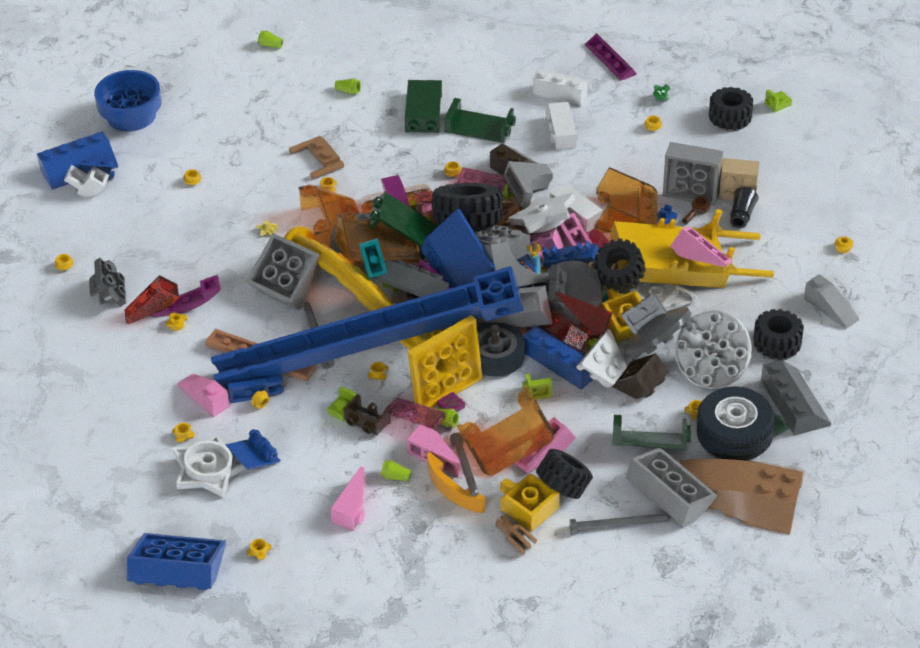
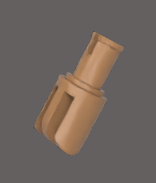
(515, 533)

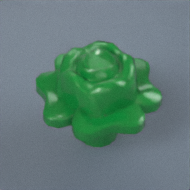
(661, 92)

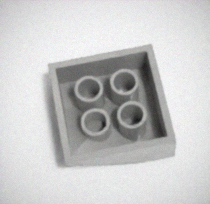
(692, 172)
(284, 271)

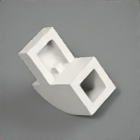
(87, 184)

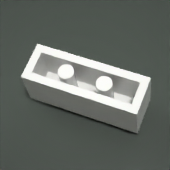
(560, 87)
(561, 125)
(584, 209)

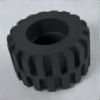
(730, 108)
(615, 252)
(778, 334)
(564, 473)

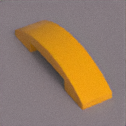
(451, 489)

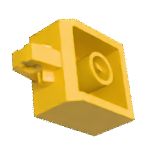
(618, 304)
(528, 501)

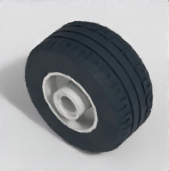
(735, 423)

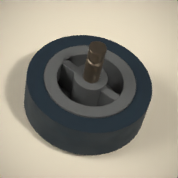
(500, 349)

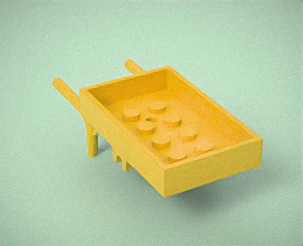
(667, 267)

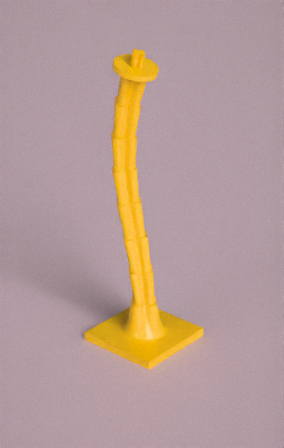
(436, 364)

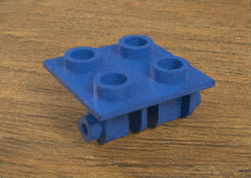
(104, 165)
(254, 451)

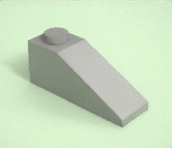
(829, 300)

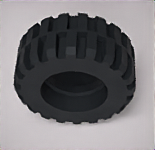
(478, 203)

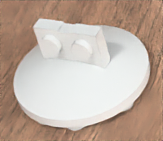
(713, 349)

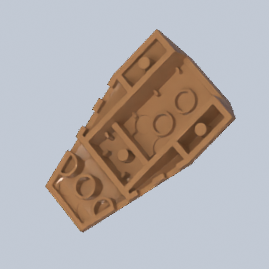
(752, 491)

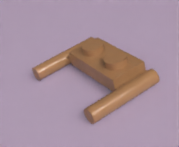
(323, 153)

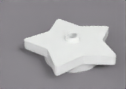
(544, 213)
(206, 465)

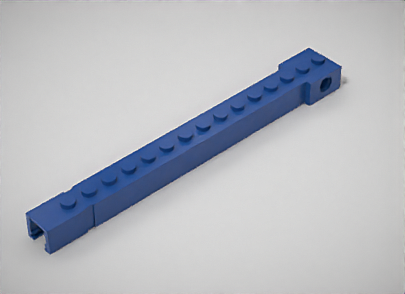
(489, 296)

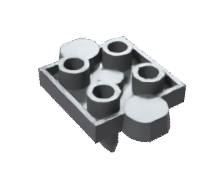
(107, 283)

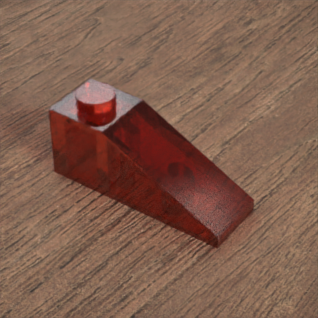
(153, 299)
(589, 315)
(567, 331)

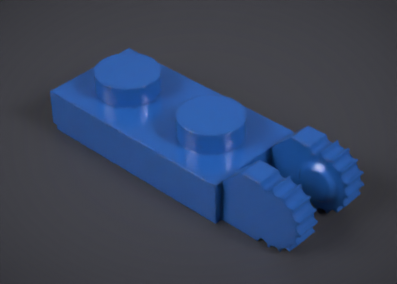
(244, 390)

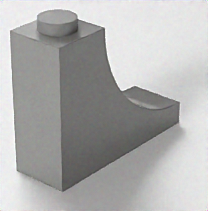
(525, 178)
(502, 257)

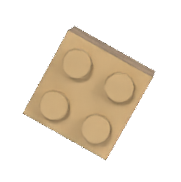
(737, 174)

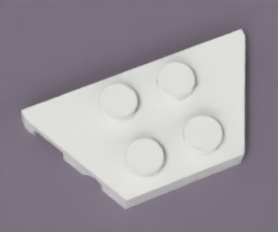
(669, 295)
(604, 360)

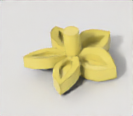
(267, 228)

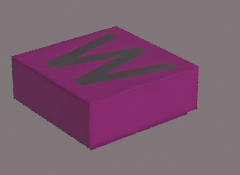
(451, 401)

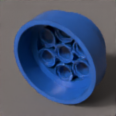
(128, 99)

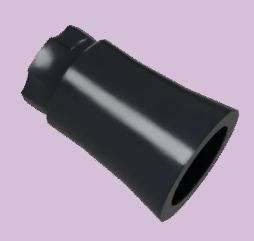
(743, 205)

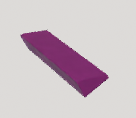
(610, 58)

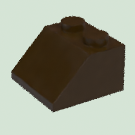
(503, 154)
(642, 376)

